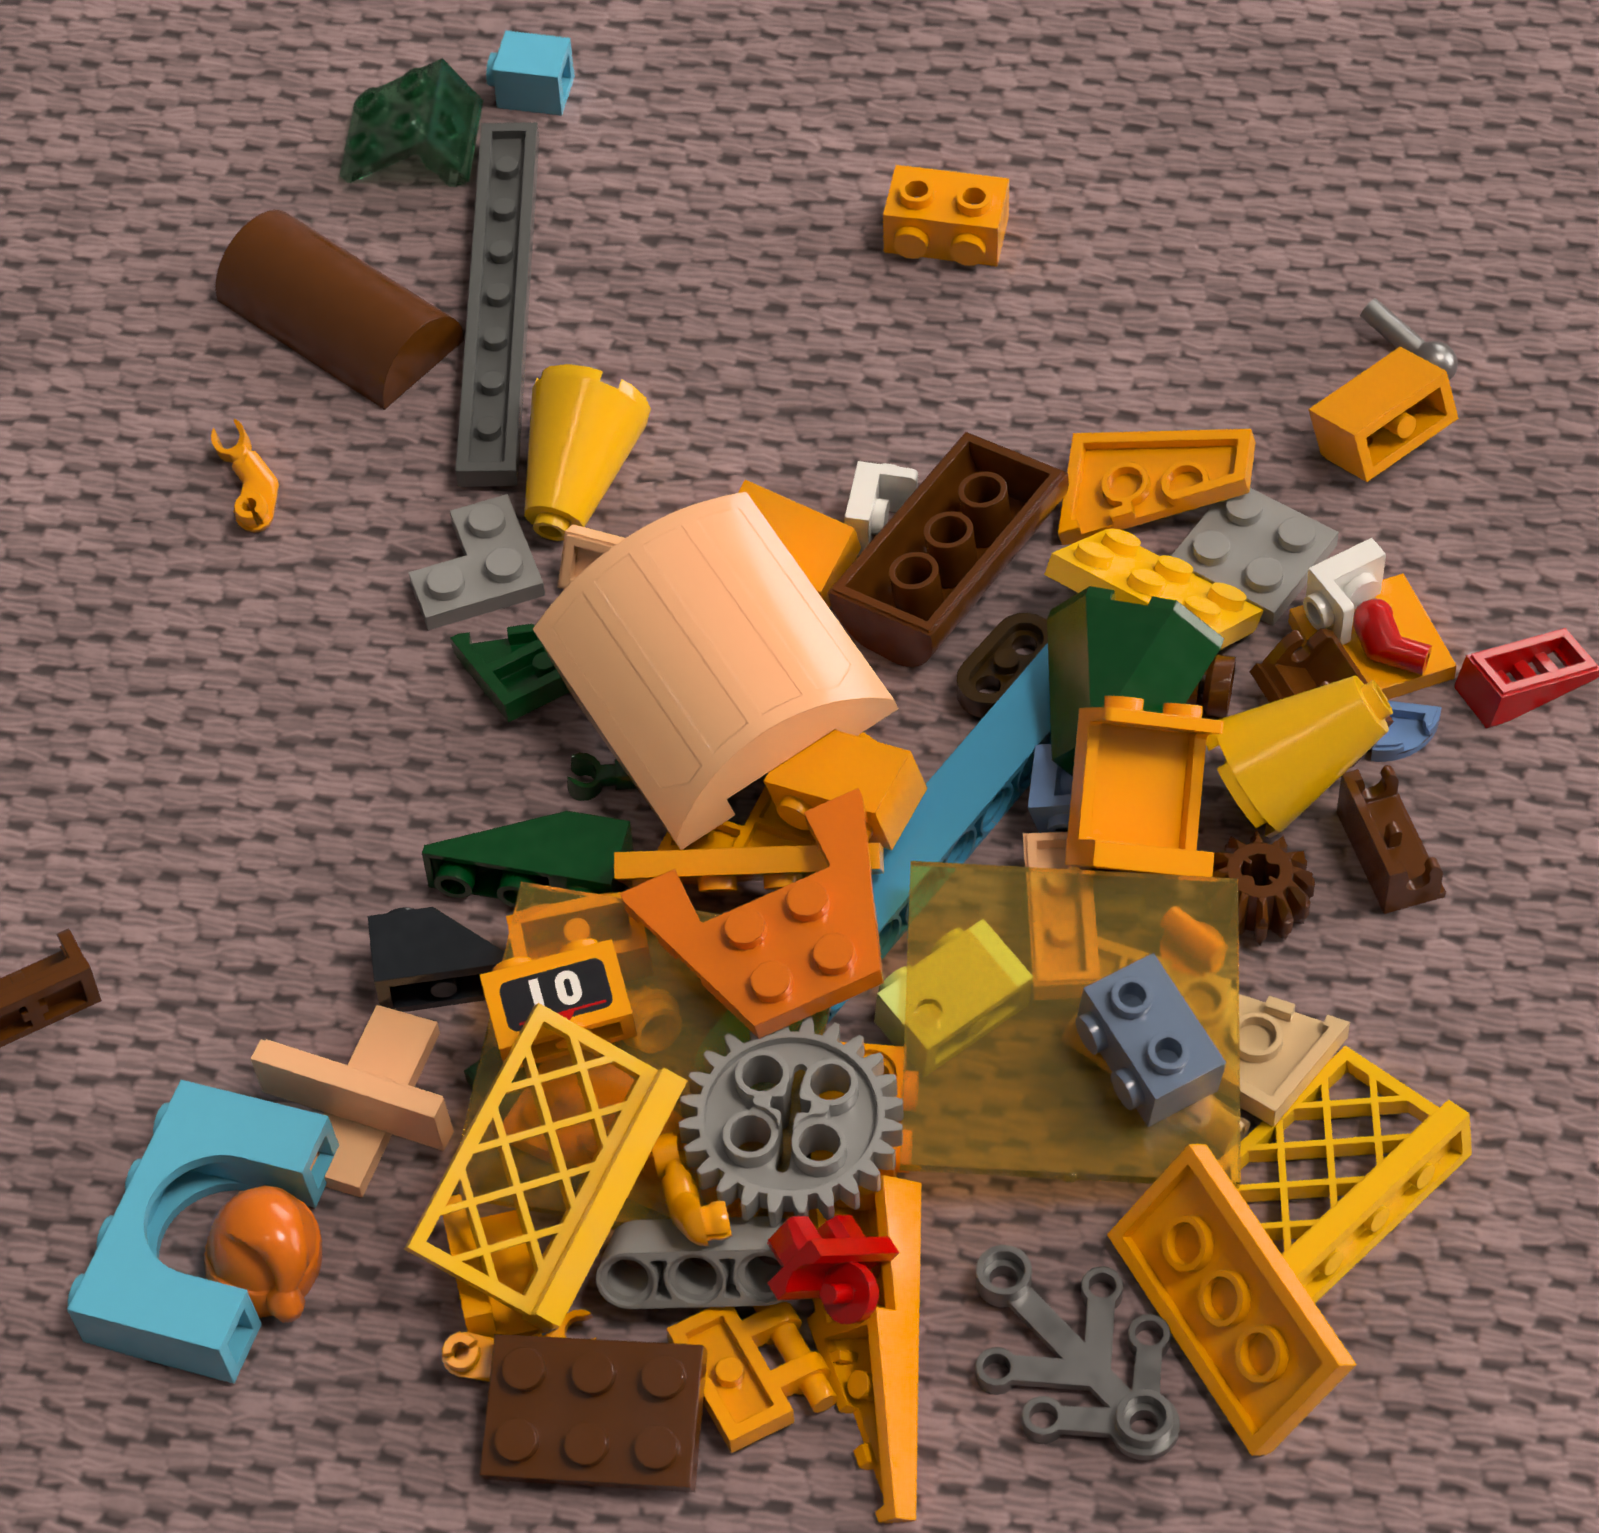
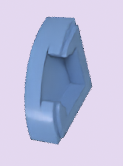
(1410, 728)

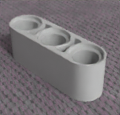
(674, 1279)

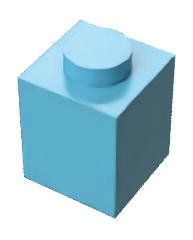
(531, 72)

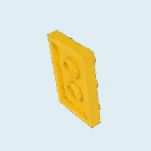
(1119, 563)

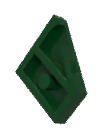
(511, 670)

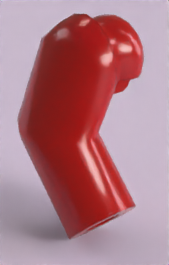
(1382, 640)

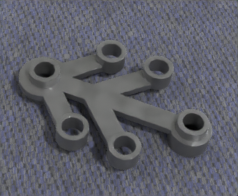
(1079, 1363)

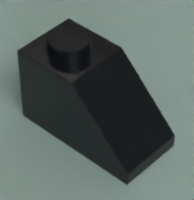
(427, 959)

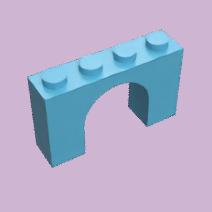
(199, 1147)

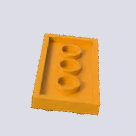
(1230, 1300)

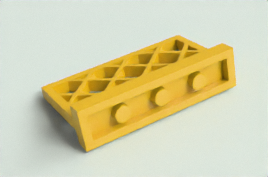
(600, 1194)
(1370, 1203)

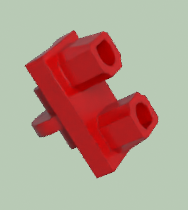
(829, 1265)

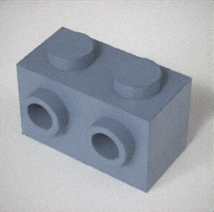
(1149, 1040)

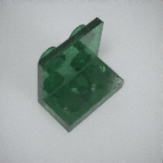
(420, 113)

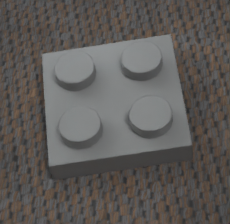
(1257, 549)

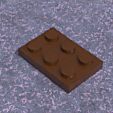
(594, 1412)

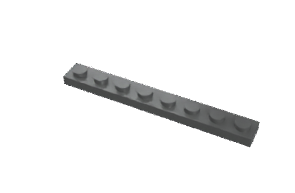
(498, 306)

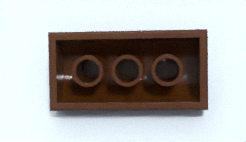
(333, 307)
(944, 548)

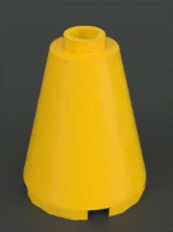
(577, 444)
(1297, 748)

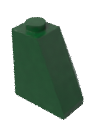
(1120, 650)

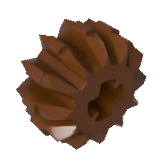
(1271, 885)

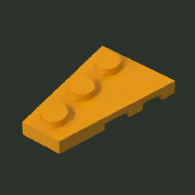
(1150, 475)

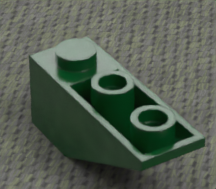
(551, 850)

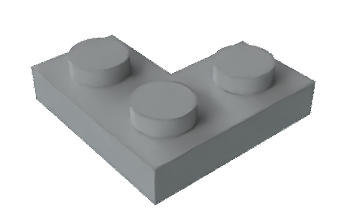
(490, 575)

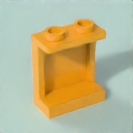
(1139, 788)

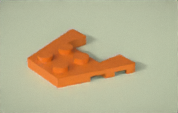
(790, 947)

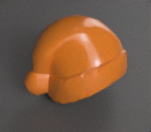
(268, 1247)

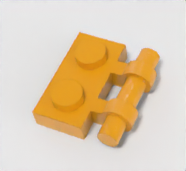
(740, 1389)

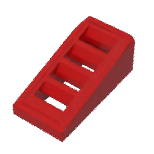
(1499, 700)

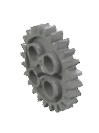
(854, 1127)

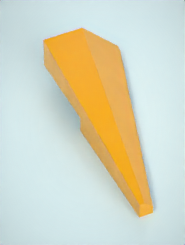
(878, 1360)

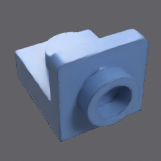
(1049, 792)

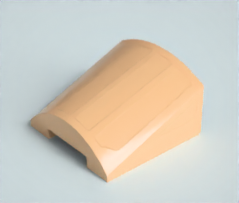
(706, 659)

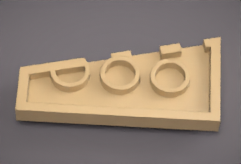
(1281, 1054)

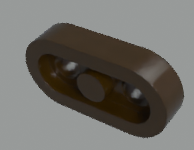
(997, 663)

